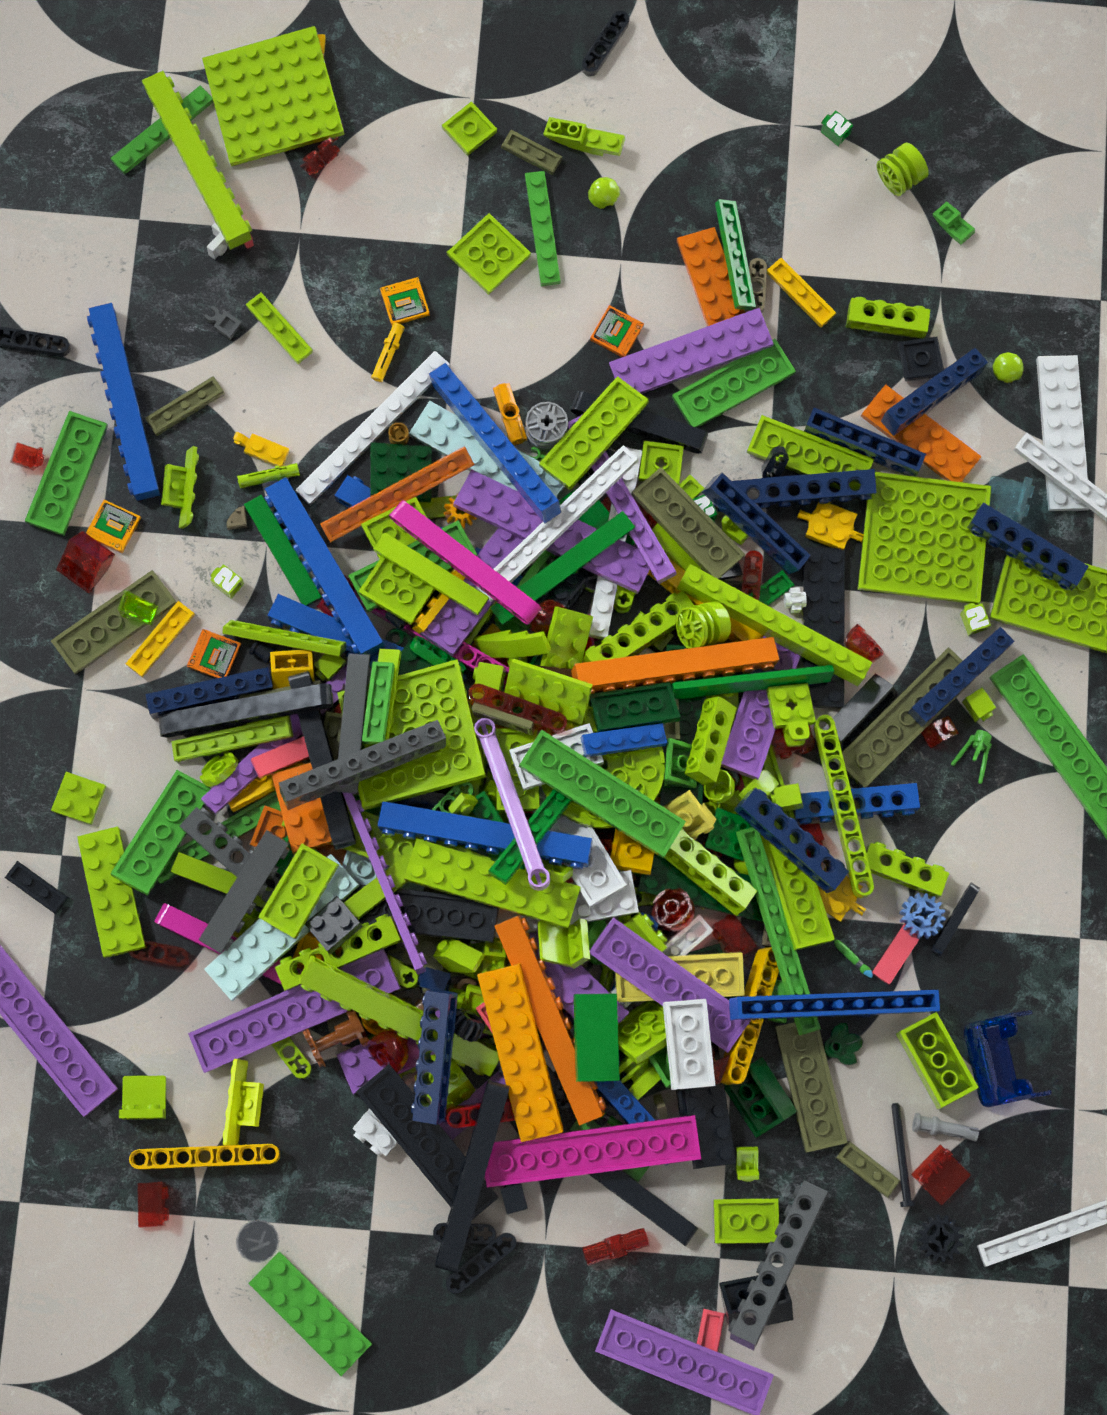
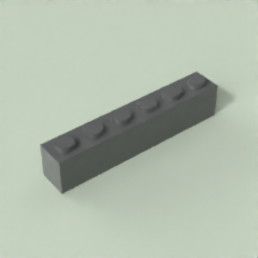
(244, 891)

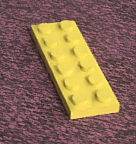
(719, 971)

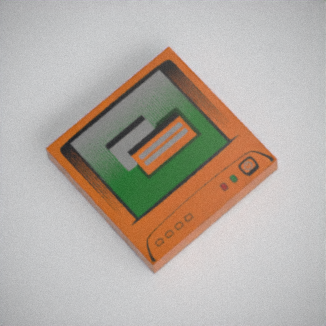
(616, 331)
(213, 654)

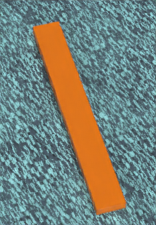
(391, 496)

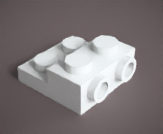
(373, 1131)

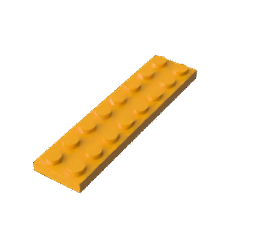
(520, 1052)

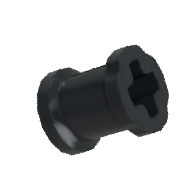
(262, 651)

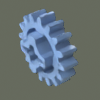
(918, 924)

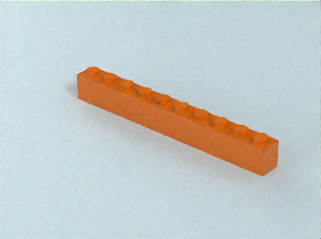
(678, 665)
(550, 1018)

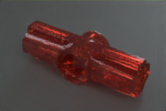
(615, 1246)

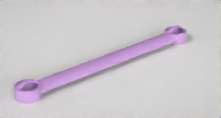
(512, 804)

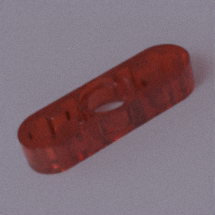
(758, 566)
(173, 962)

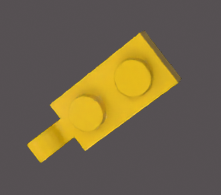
(262, 449)

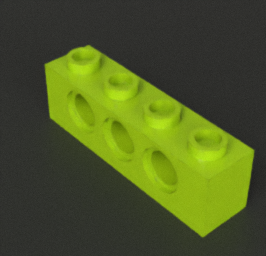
(878, 323)
(710, 740)
(912, 880)

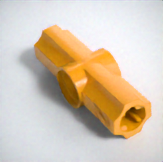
(506, 402)

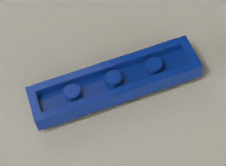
(623, 740)

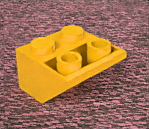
(288, 664)

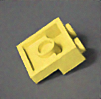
(696, 815)

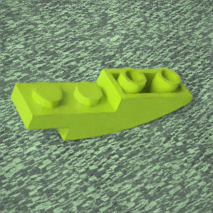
(581, 138)

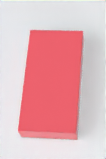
(710, 1329)

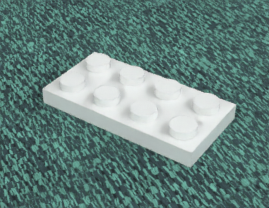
(570, 738)
(688, 1044)

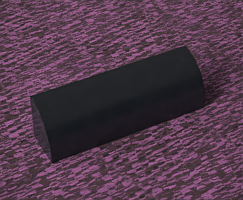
(862, 709)

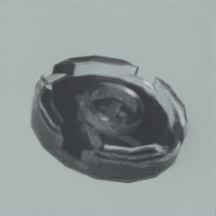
(257, 1241)

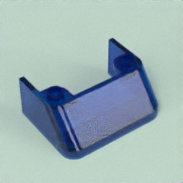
(993, 1062)

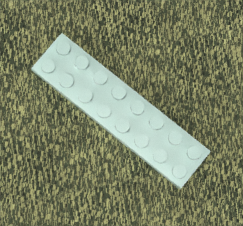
(447, 433)
(265, 944)

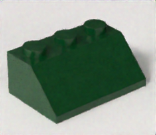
(760, 1098)

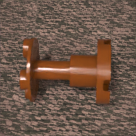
(344, 1033)

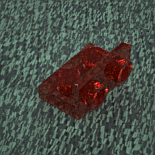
(733, 935)
(152, 1204)

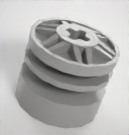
(537, 433)

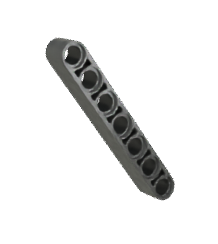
(354, 709)

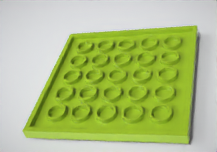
(273, 96)
(920, 539)
(419, 700)

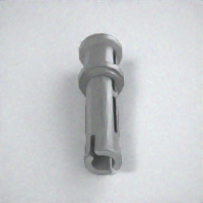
(935, 1126)

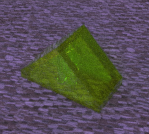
(137, 608)

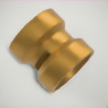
(398, 430)

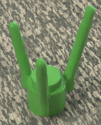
(980, 741)

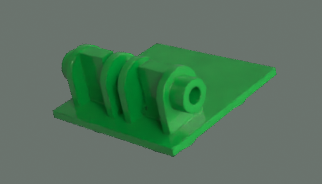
(723, 835)

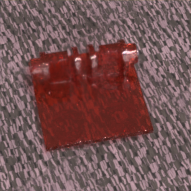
(325, 151)
(941, 1174)

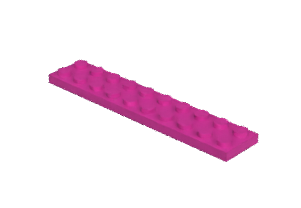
(594, 1151)

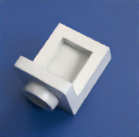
(218, 245)

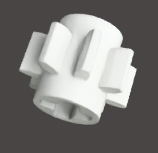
(795, 600)

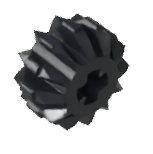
(468, 1025)

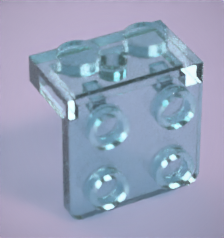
(1011, 496)

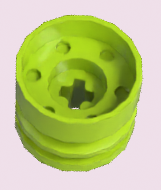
(902, 169)
(703, 625)
(642, 1074)

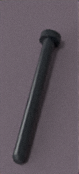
(901, 1154)

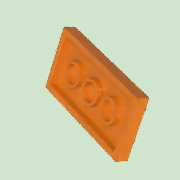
(305, 822)

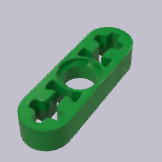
(431, 652)

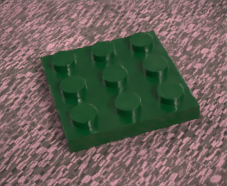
(395, 462)

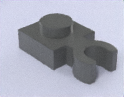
(225, 324)

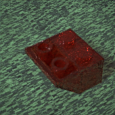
(85, 561)

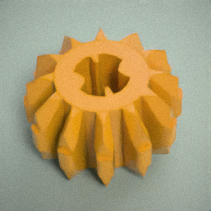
(452, 515)

